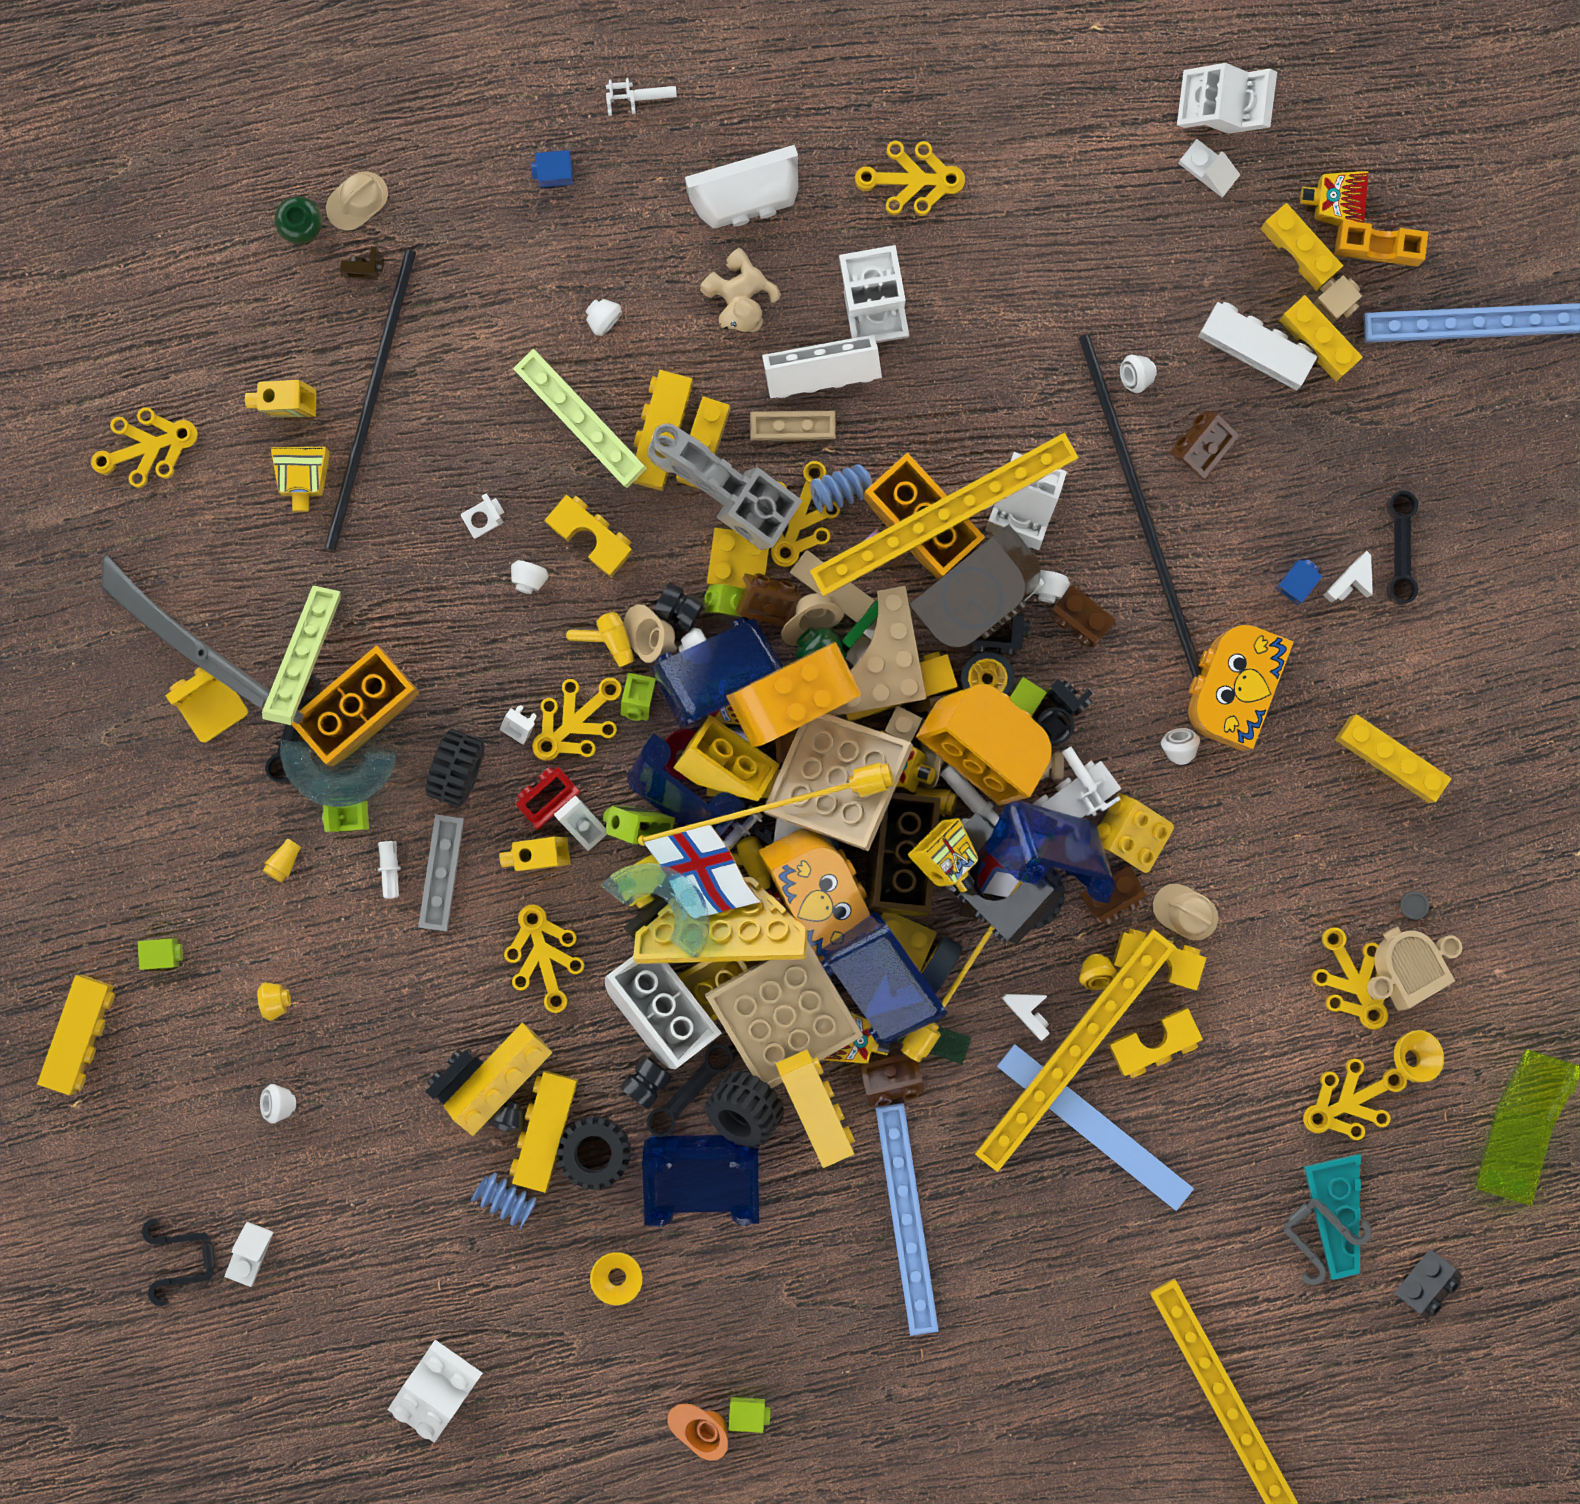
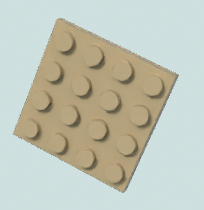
(825, 757)
(783, 1011)

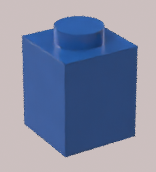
(553, 168)
(1299, 581)

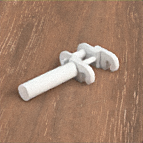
(638, 94)
(1087, 782)
(741, 830)

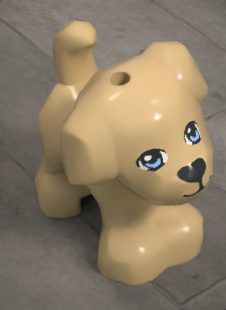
(741, 311)

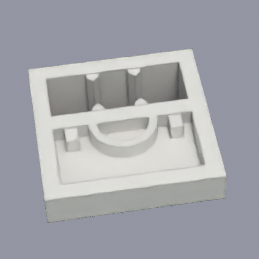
(1227, 98)
(874, 294)
(1028, 509)
(434, 1391)

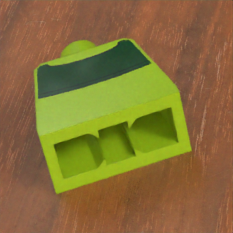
(625, 821)

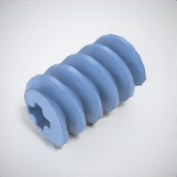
(840, 486)
(504, 1199)

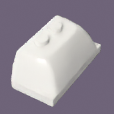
(745, 188)
(661, 1010)

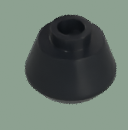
(509, 1118)

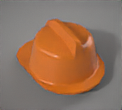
(700, 1430)

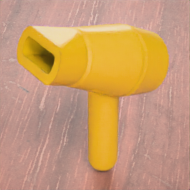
(612, 633)
(752, 861)

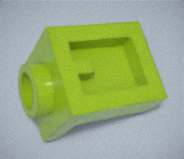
(637, 697)

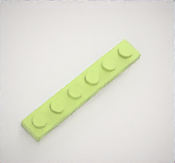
(580, 418)
(301, 655)

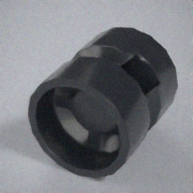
(679, 607)
(1057, 725)
(646, 1082)

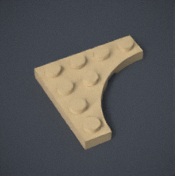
(891, 665)

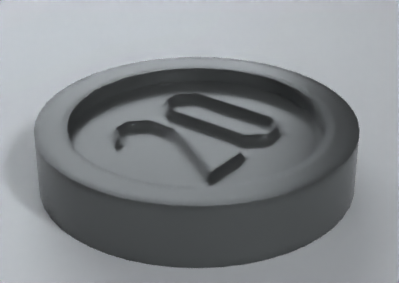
(1414, 905)

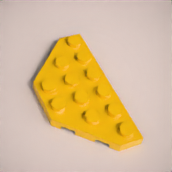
(739, 934)

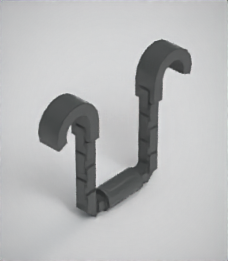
(1302, 1212)

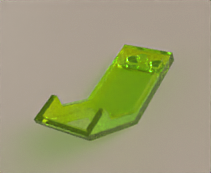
(1524, 1126)

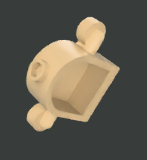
(1412, 967)

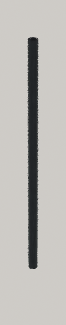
(370, 400)

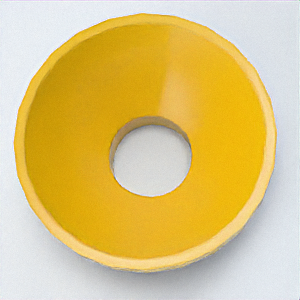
(1428, 1053)
(612, 1293)

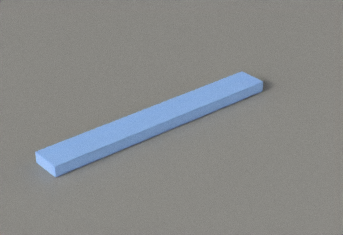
(1471, 322)
(1102, 1133)
(907, 1219)

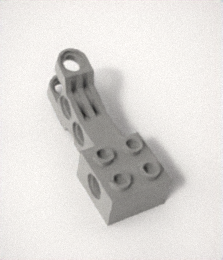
(751, 502)

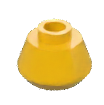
(1097, 972)
(273, 1000)

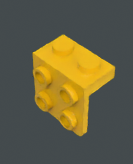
(207, 704)
(1134, 832)

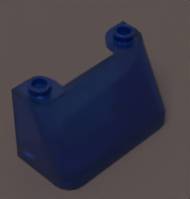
(703, 675)
(671, 797)
(1035, 838)
(882, 980)
(699, 1176)

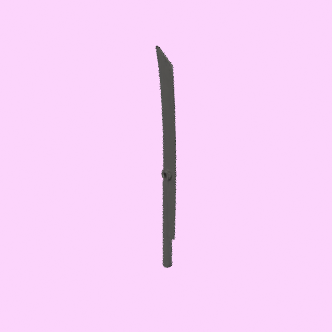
(145, 610)

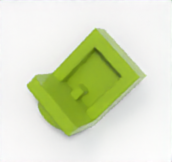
(723, 599)
(346, 817)

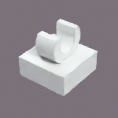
(517, 725)

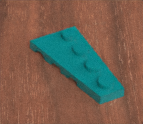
(1339, 1188)

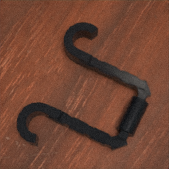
(208, 1259)

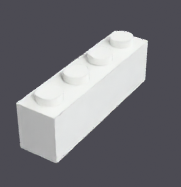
(1257, 345)
(822, 366)
(1068, 791)

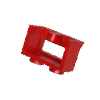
(554, 805)

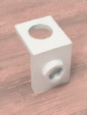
(491, 509)

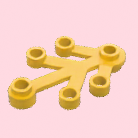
(915, 178)
(149, 446)
(801, 520)
(573, 722)
(542, 953)
(1355, 984)
(1350, 1102)

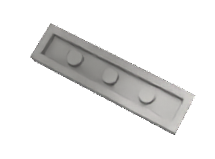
(441, 873)

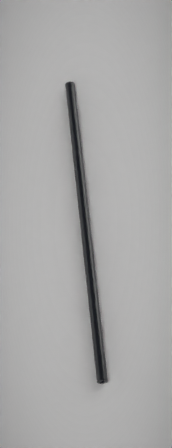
(1140, 505)

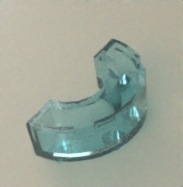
(336, 788)
(678, 890)

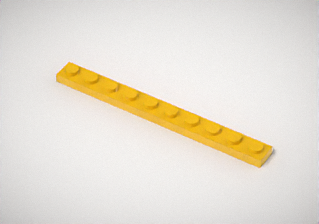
(943, 514)
(1075, 1050)
(1222, 1394)

